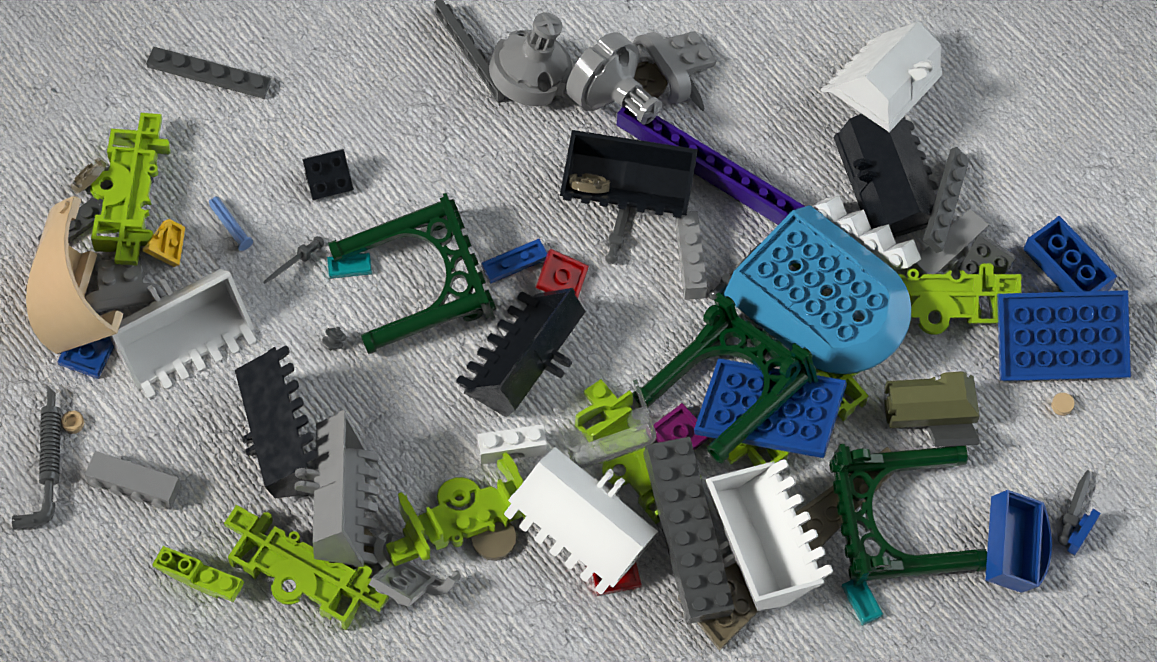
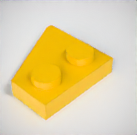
(167, 243)

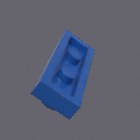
(514, 261)

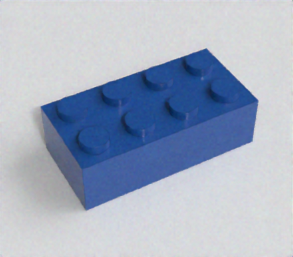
(1068, 259)

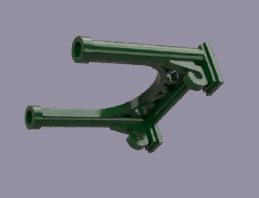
(467, 304)
(721, 324)
(867, 567)

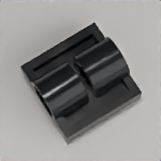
(327, 174)

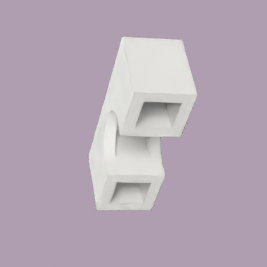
(525, 440)

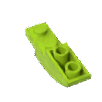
(197, 575)

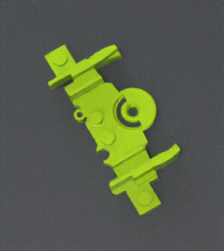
(446, 524)

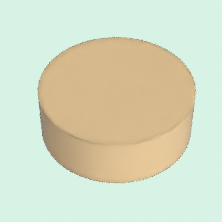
(1062, 404)
(72, 422)

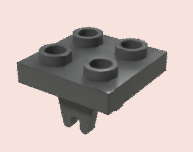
(987, 251)

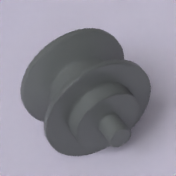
(334, 338)

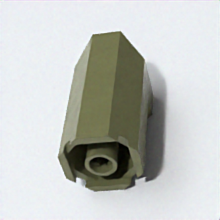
(932, 401)

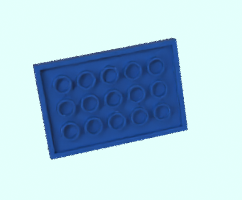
(1063, 335)
(798, 426)

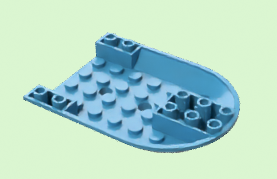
(796, 312)

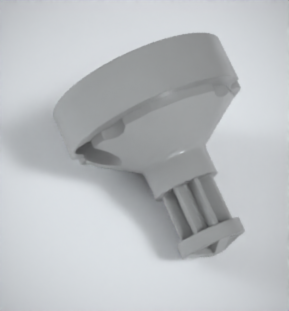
(531, 63)
(607, 75)

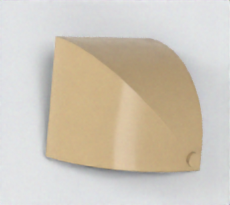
(59, 286)

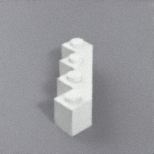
(876, 240)

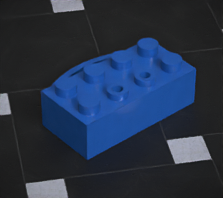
(1018, 542)

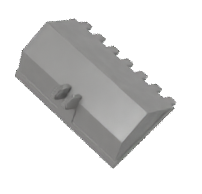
(340, 493)

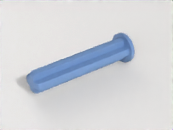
(230, 223)

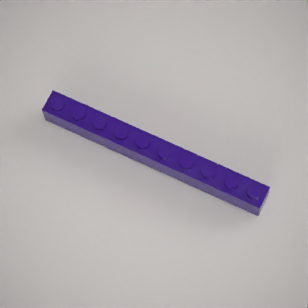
(715, 167)

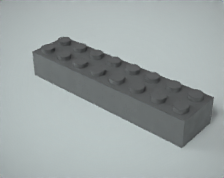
(688, 530)

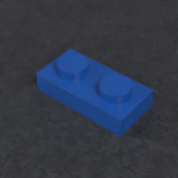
(1086, 524)

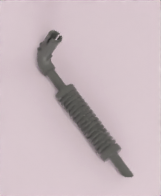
(48, 463)

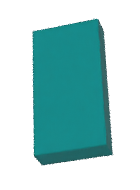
(353, 266)
(862, 602)

